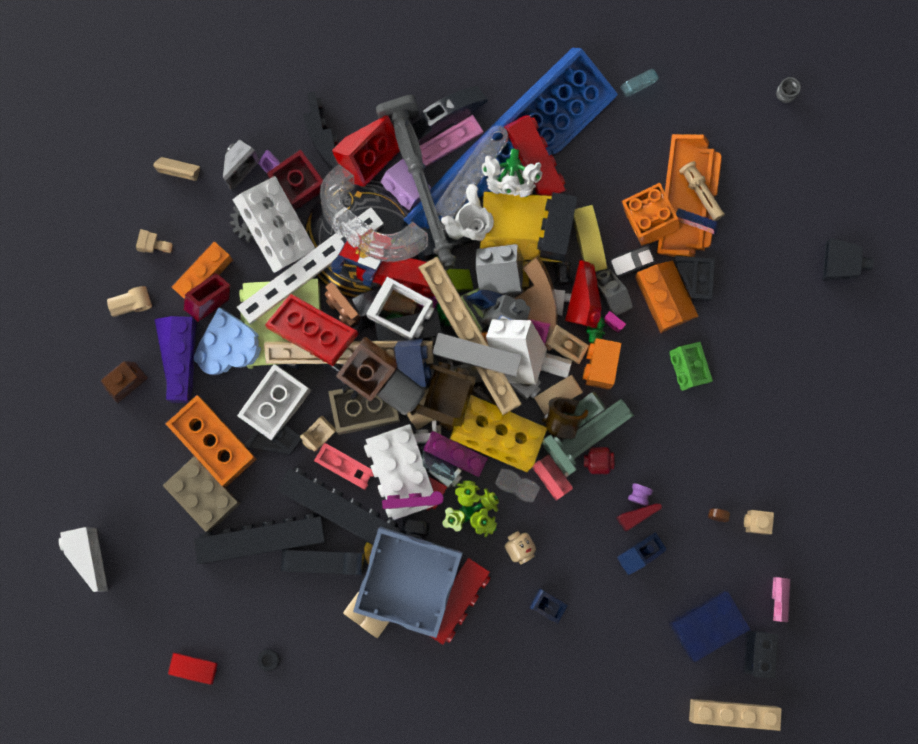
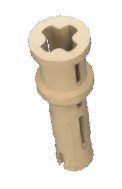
(694, 184)

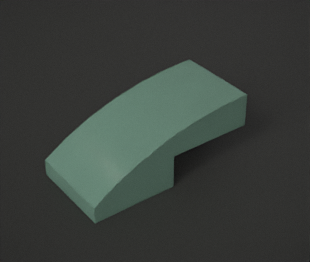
(592, 404)

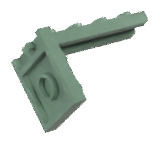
(565, 452)

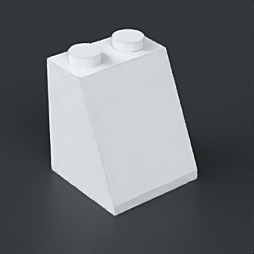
(521, 339)

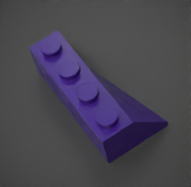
(177, 350)

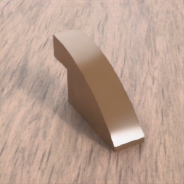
(540, 295)

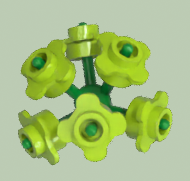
(479, 520)

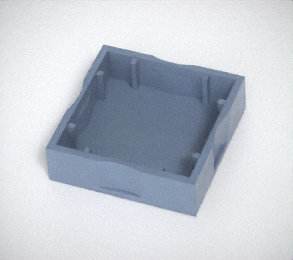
(408, 581)

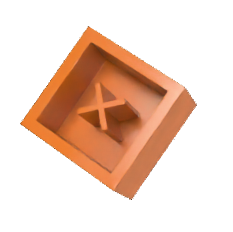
(602, 363)

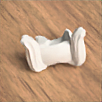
(469, 218)

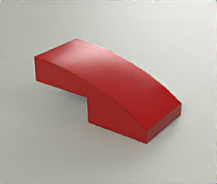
(192, 668)

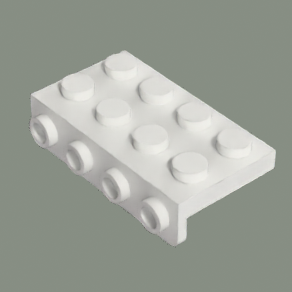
(398, 467)

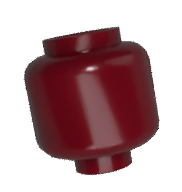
(599, 460)

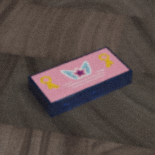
(697, 221)

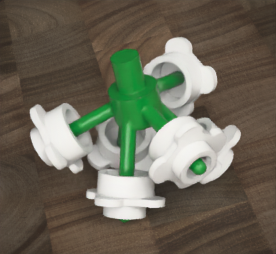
(510, 177)

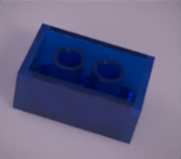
(709, 626)

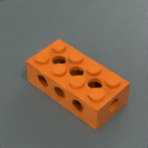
(196, 441)

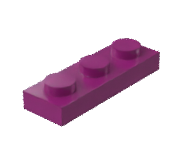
(455, 454)

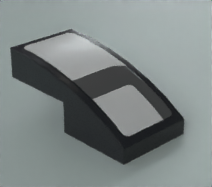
(632, 261)

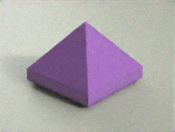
(268, 161)

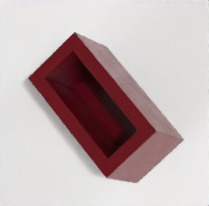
(206, 297)

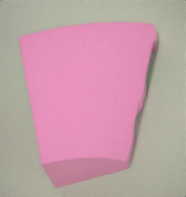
(781, 594)

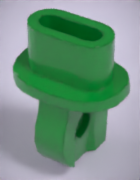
(596, 332)

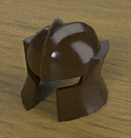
(563, 425)

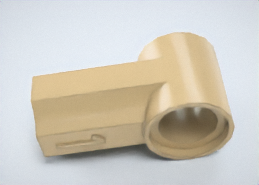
(135, 300)

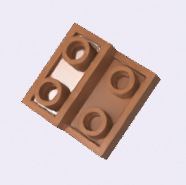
(337, 301)

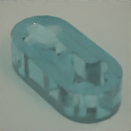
(639, 82)

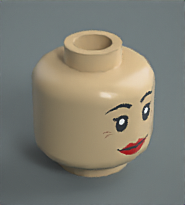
(520, 547)

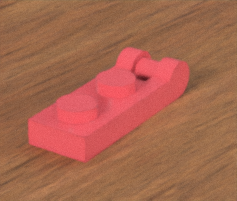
(343, 465)

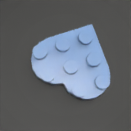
(226, 344)

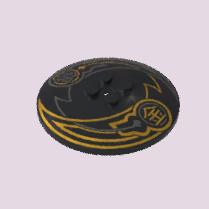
(357, 201)

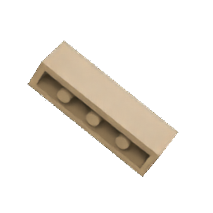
(735, 714)

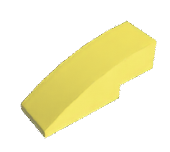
(589, 237)

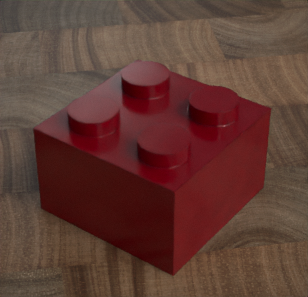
(297, 179)

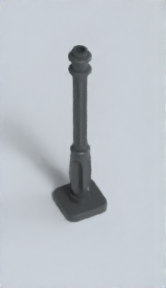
(400, 112)

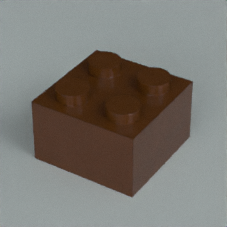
(367, 369)

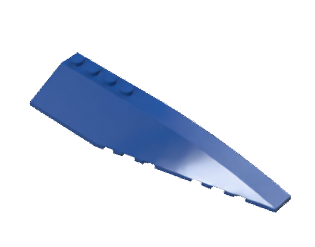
(561, 105)

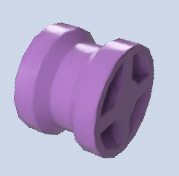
(640, 494)

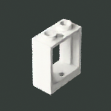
(382, 297)

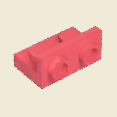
(552, 477)

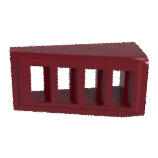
(634, 517)

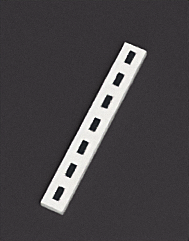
(300, 273)

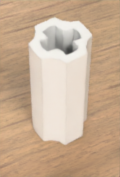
(556, 365)

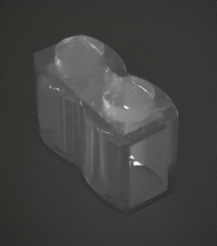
(522, 488)

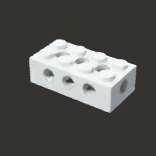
(270, 236)

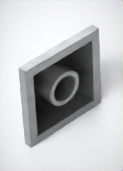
(238, 163)

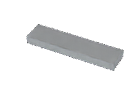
(477, 354)

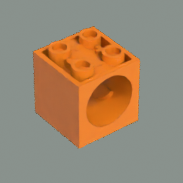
(651, 214)

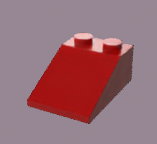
(367, 150)

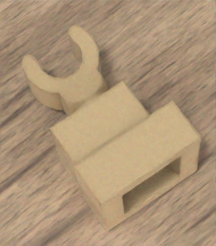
(148, 242)

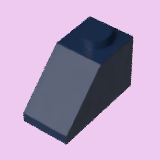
(642, 553)

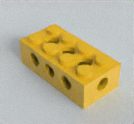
(502, 446)

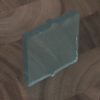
(437, 465)

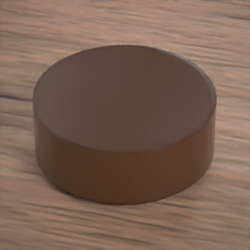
(719, 515)

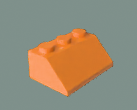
(666, 295)

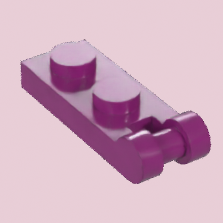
(414, 500)

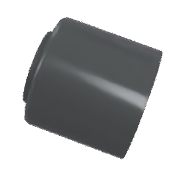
(401, 392)

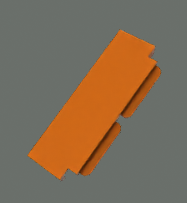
(683, 151)

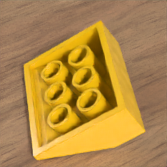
(516, 222)

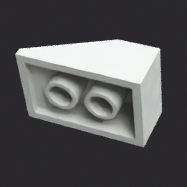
(274, 402)
(83, 551)

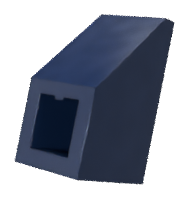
(411, 360)

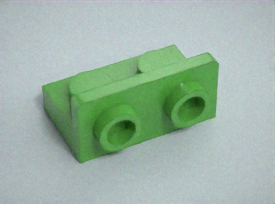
(690, 366)

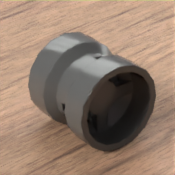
(791, 86)

